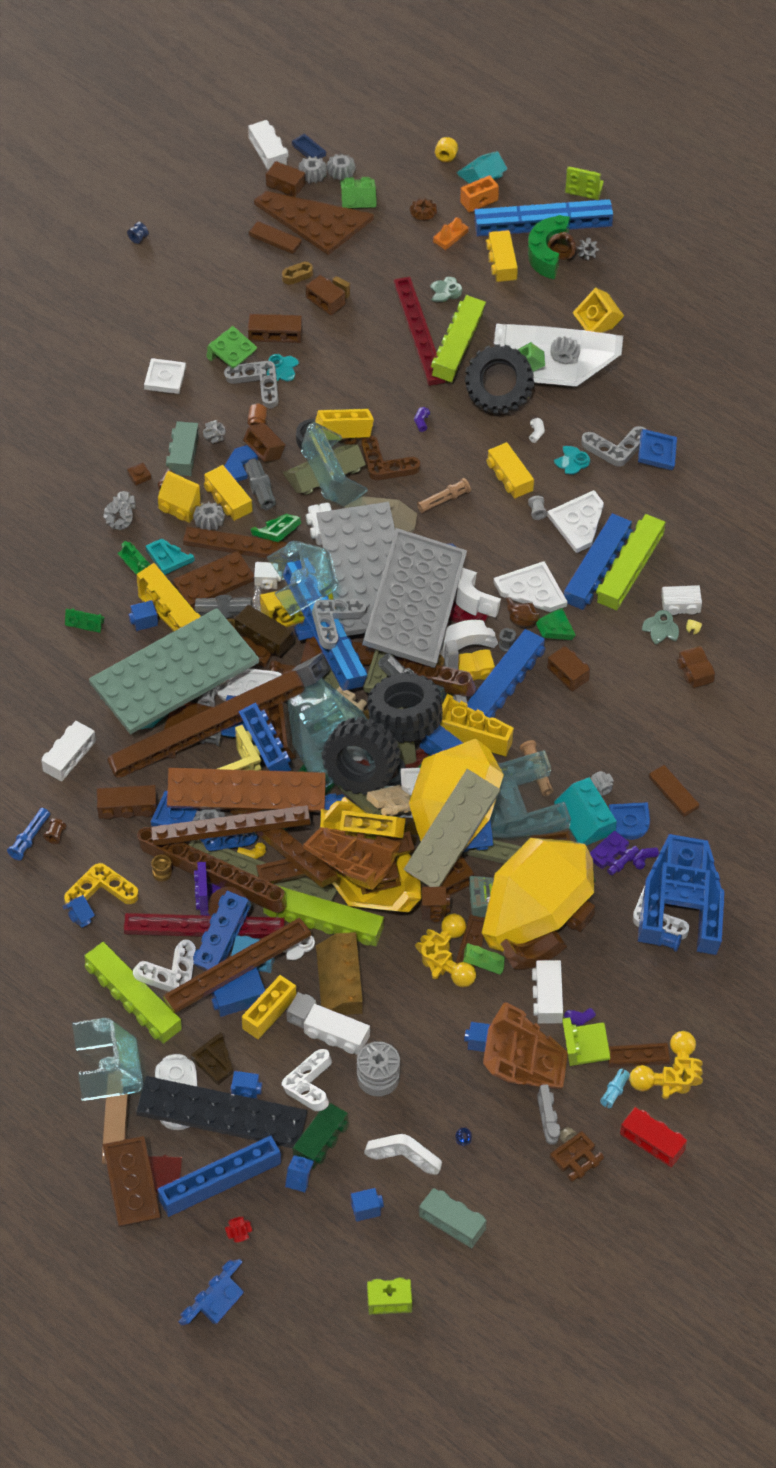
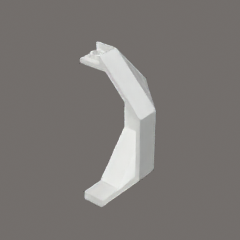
(595, 351)

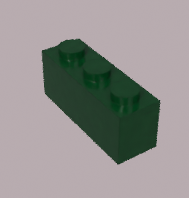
(321, 1134)

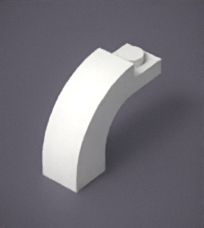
(473, 600)
(469, 633)

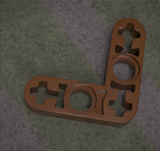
(383, 467)

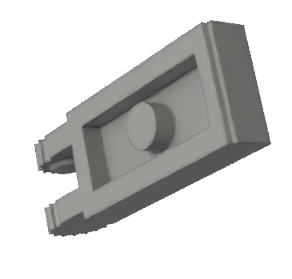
(548, 1116)

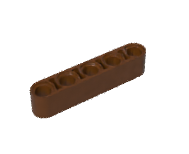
(452, 679)

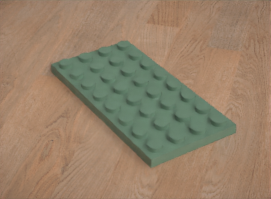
(173, 670)

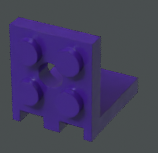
(203, 889)

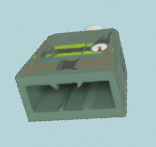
(480, 892)

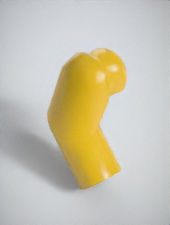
(255, 853)

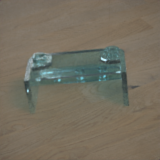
(328, 472)
(307, 584)
(116, 1074)

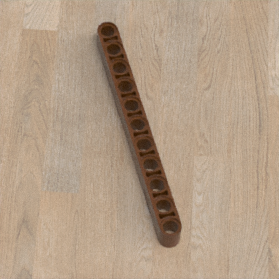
(203, 724)

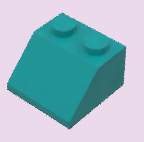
(483, 166)

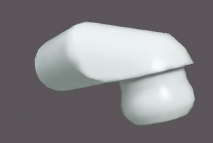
(538, 429)

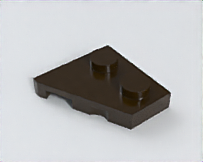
(214, 1059)

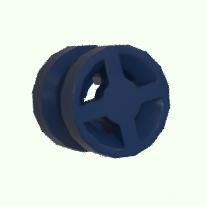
(137, 232)

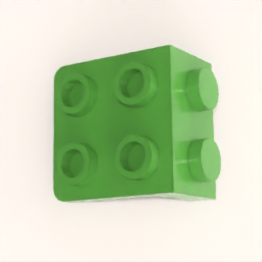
(358, 192)
(231, 347)

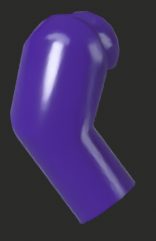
(421, 414)
(642, 855)
(580, 1018)

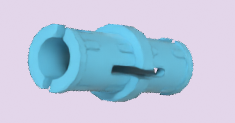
(615, 1088)

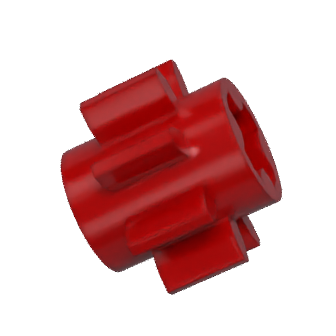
(238, 1229)

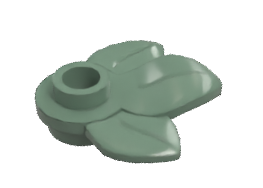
(446, 289)
(661, 629)

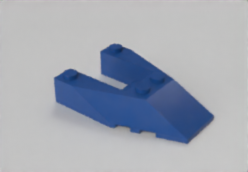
(684, 878)

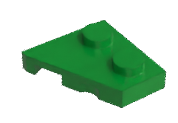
(277, 528)
(556, 626)

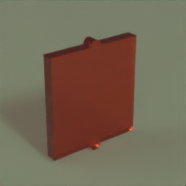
(164, 1169)

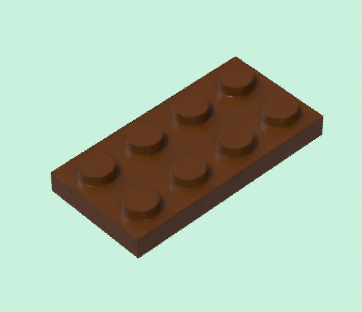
(214, 578)
(131, 1181)

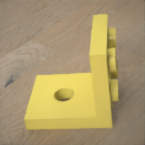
(247, 752)

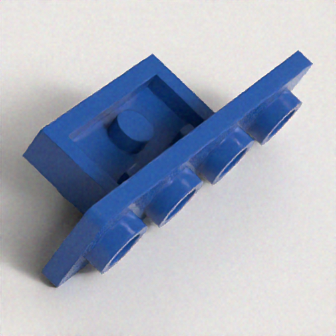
(217, 1298)

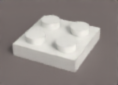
(165, 376)

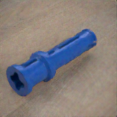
(24, 839)

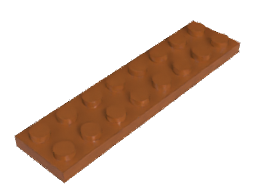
(245, 789)

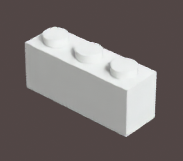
(267, 143)
(68, 750)
(548, 991)
(336, 1029)

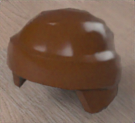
(563, 244)
(522, 614)

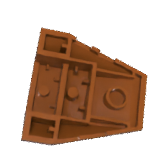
(355, 857)
(523, 1053)

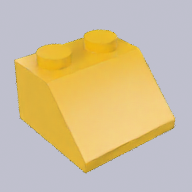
(598, 312)
(179, 497)

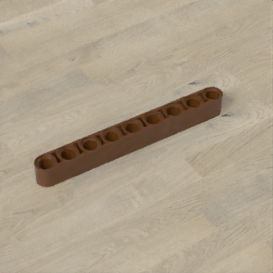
(217, 871)

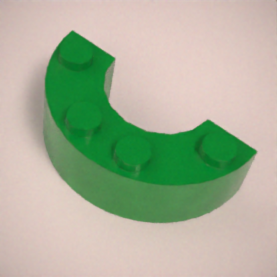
(539, 255)

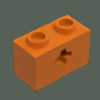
(479, 193)

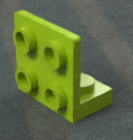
(583, 183)
(586, 1043)

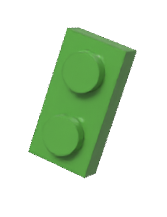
(483, 958)

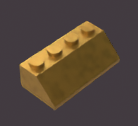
(339, 974)

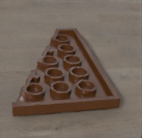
(316, 222)

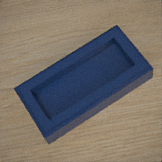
(308, 147)

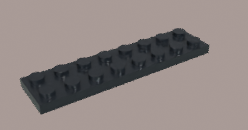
(220, 1112)

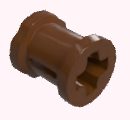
(54, 831)

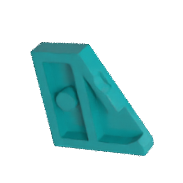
(168, 556)

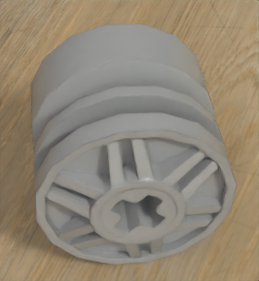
(378, 1068)

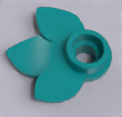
(284, 368)
(573, 460)

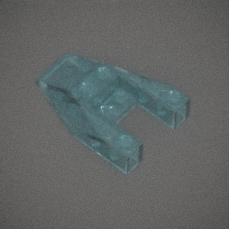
(314, 718)
(509, 813)

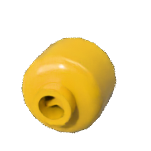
(446, 149)

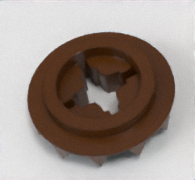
(428, 213)

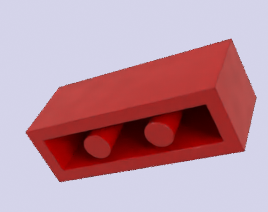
(653, 1136)

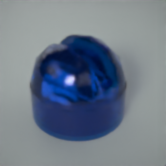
(459, 1136)

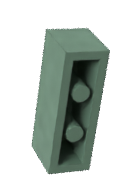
(183, 448)
(452, 1217)

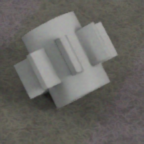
(593, 249)
(214, 431)
(125, 497)
(602, 782)

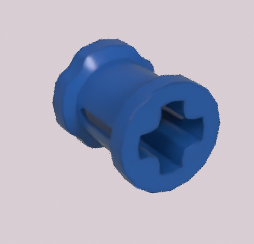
(670, 940)

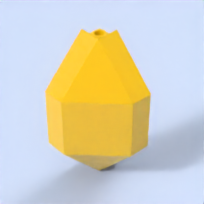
(440, 776)
(538, 890)
(398, 898)

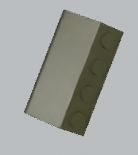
(303, 478)

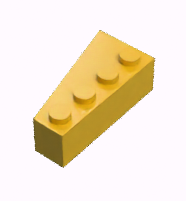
(166, 599)
(273, 608)
(471, 724)

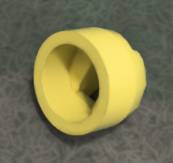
(693, 625)

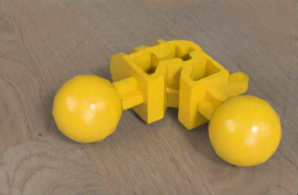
(436, 952)
(682, 1044)

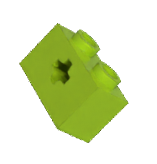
(381, 1303)

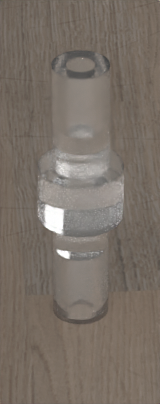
(256, 599)

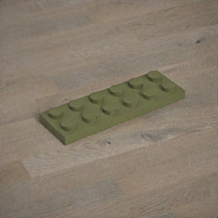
(452, 829)

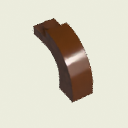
(539, 949)

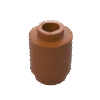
(257, 414)

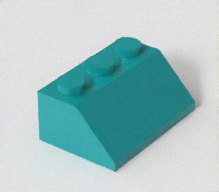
(588, 812)

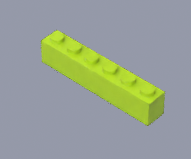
(458, 338)
(630, 562)
(330, 917)
(134, 995)

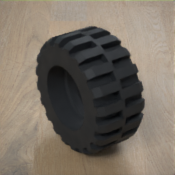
(494, 356)
(405, 691)
(369, 737)

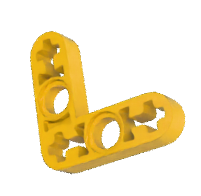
(99, 881)

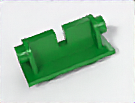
(133, 557)
(83, 620)

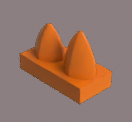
(450, 233)

